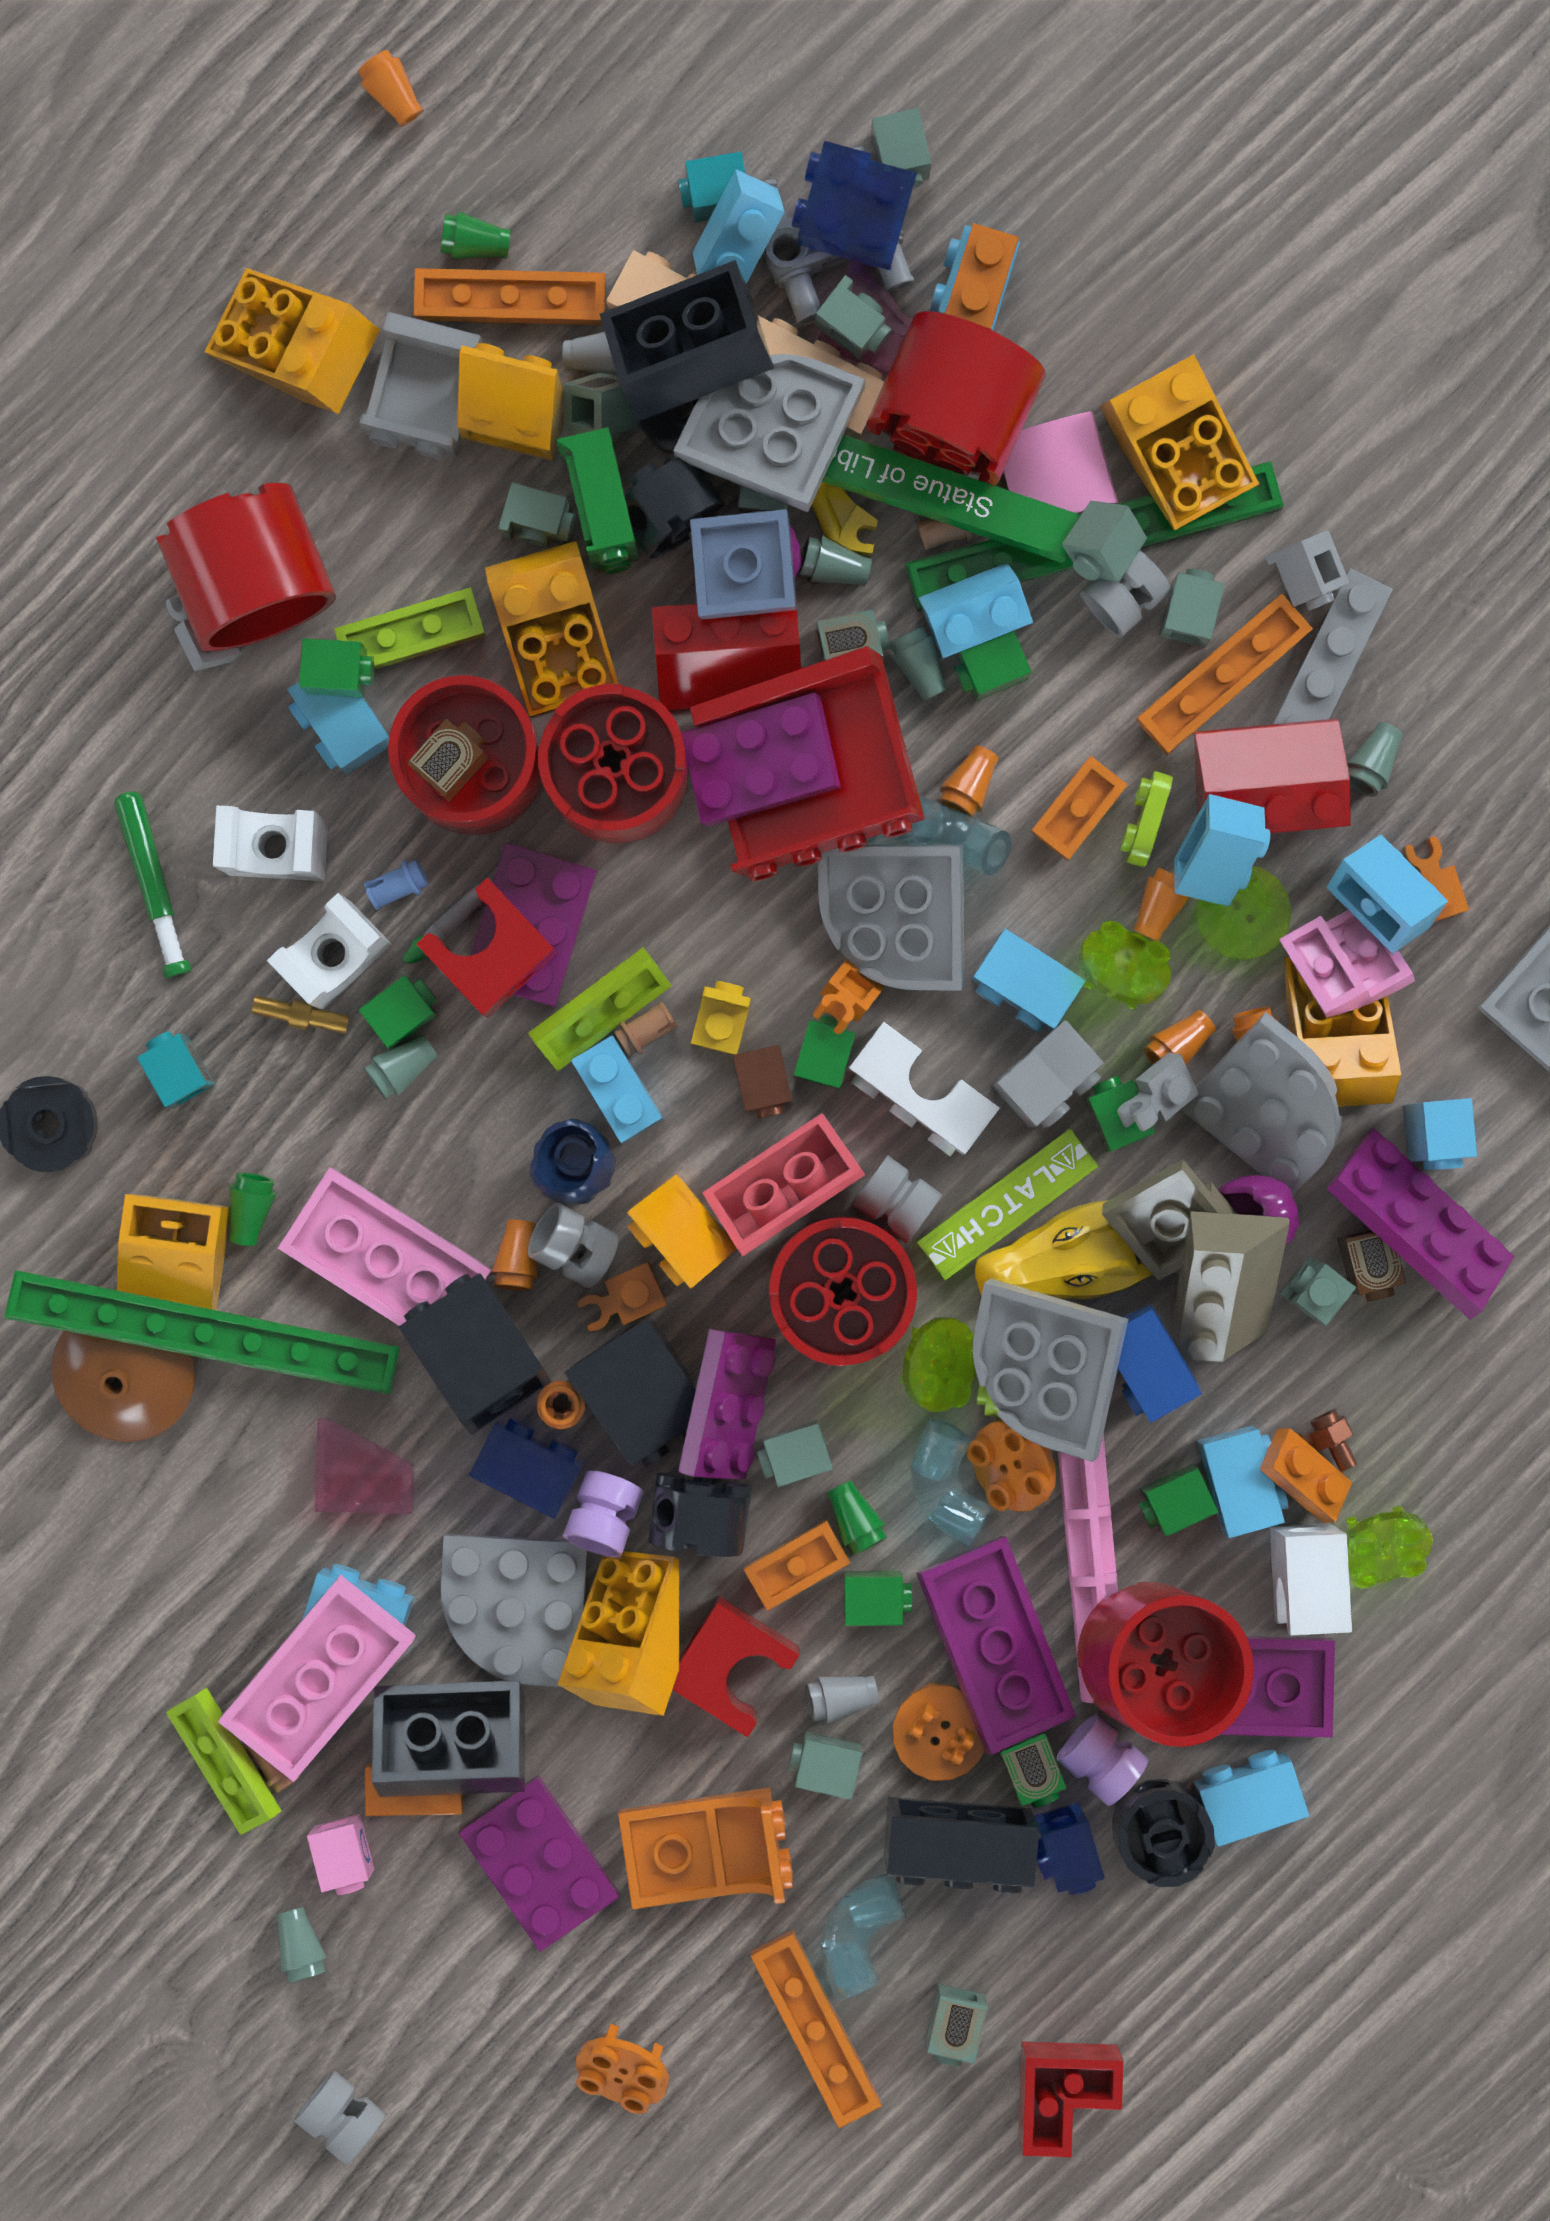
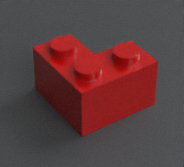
(1062, 2078)

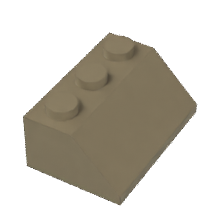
(1226, 1283)

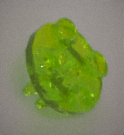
(1228, 929)
(1125, 965)
(939, 1365)
(1387, 1547)

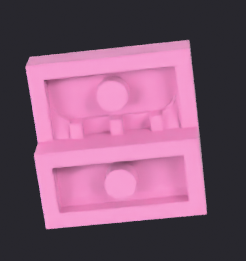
(1061, 464)
(1345, 963)

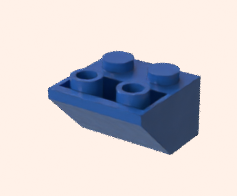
(1154, 1367)

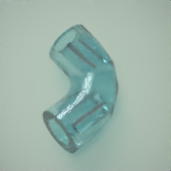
(983, 844)
(938, 1484)
(850, 1930)

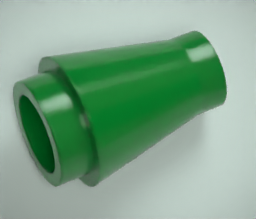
(472, 238)
(249, 1206)
(856, 1519)

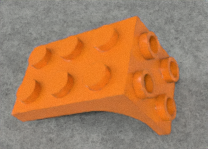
(706, 1848)

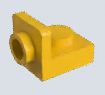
(721, 1018)

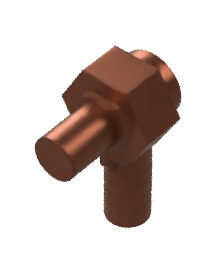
(1331, 1432)

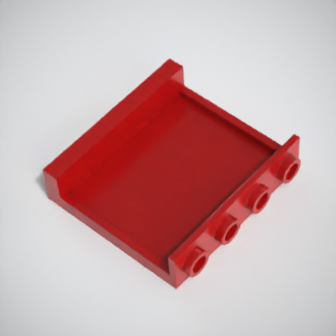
(869, 756)

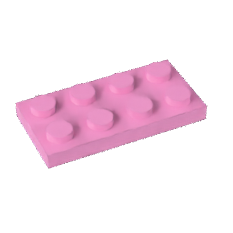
(374, 1249)
(317, 1678)

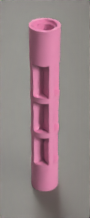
(1087, 1538)

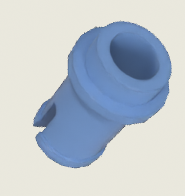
(396, 884)

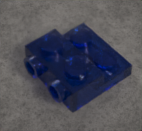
(853, 205)

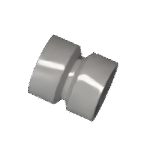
(1120, 603)
(896, 1199)
(578, 1247)
(340, 2117)

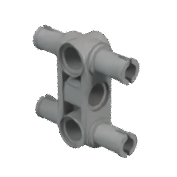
(797, 274)

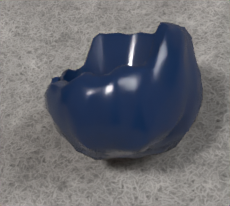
(572, 1162)

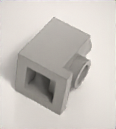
(1310, 570)

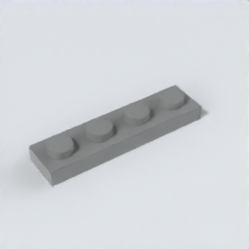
(1334, 650)

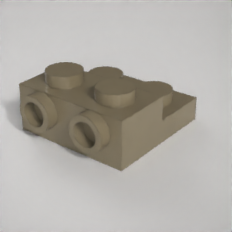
(1157, 1215)

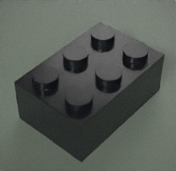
(686, 341)
(448, 1739)
(960, 1844)

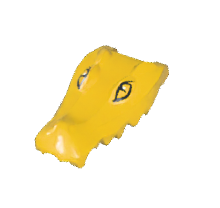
(1066, 1258)

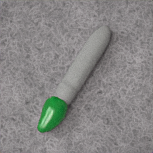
(445, 924)

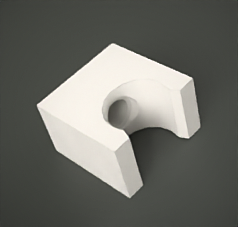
(242, 838)
(304, 964)
(1311, 1578)

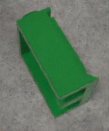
(599, 500)

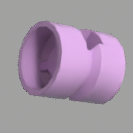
(604, 1509)
(1099, 1756)

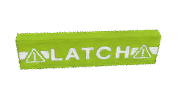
(1007, 1204)

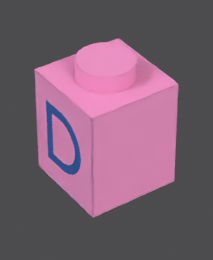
(341, 1855)

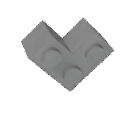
(1048, 1075)

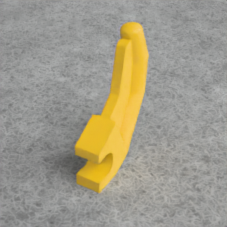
(842, 518)

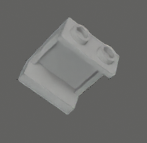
(417, 387)

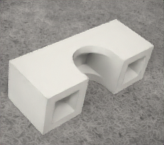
(885, 1070)

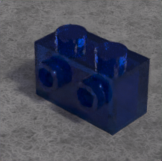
(527, 1467)
(1068, 1850)

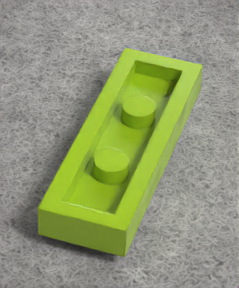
(417, 628)
(600, 1009)
(223, 1762)

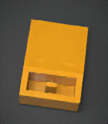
(293, 339)
(509, 401)
(1180, 442)
(550, 625)
(1353, 1045)
(681, 1232)
(172, 1249)
(628, 1635)

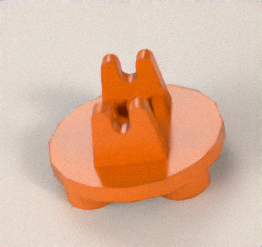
(1019, 1485)
(920, 1720)
(622, 2071)

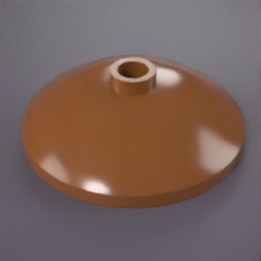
(153, 1391)

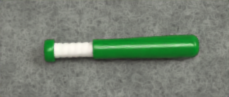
(148, 870)

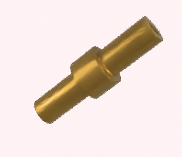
(300, 1014)

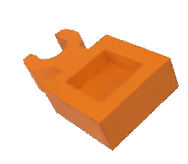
(1444, 879)
(847, 996)
(630, 1295)

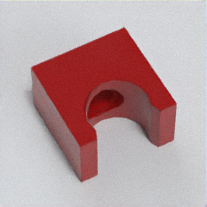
(504, 965)
(716, 1646)

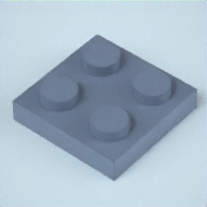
(743, 564)

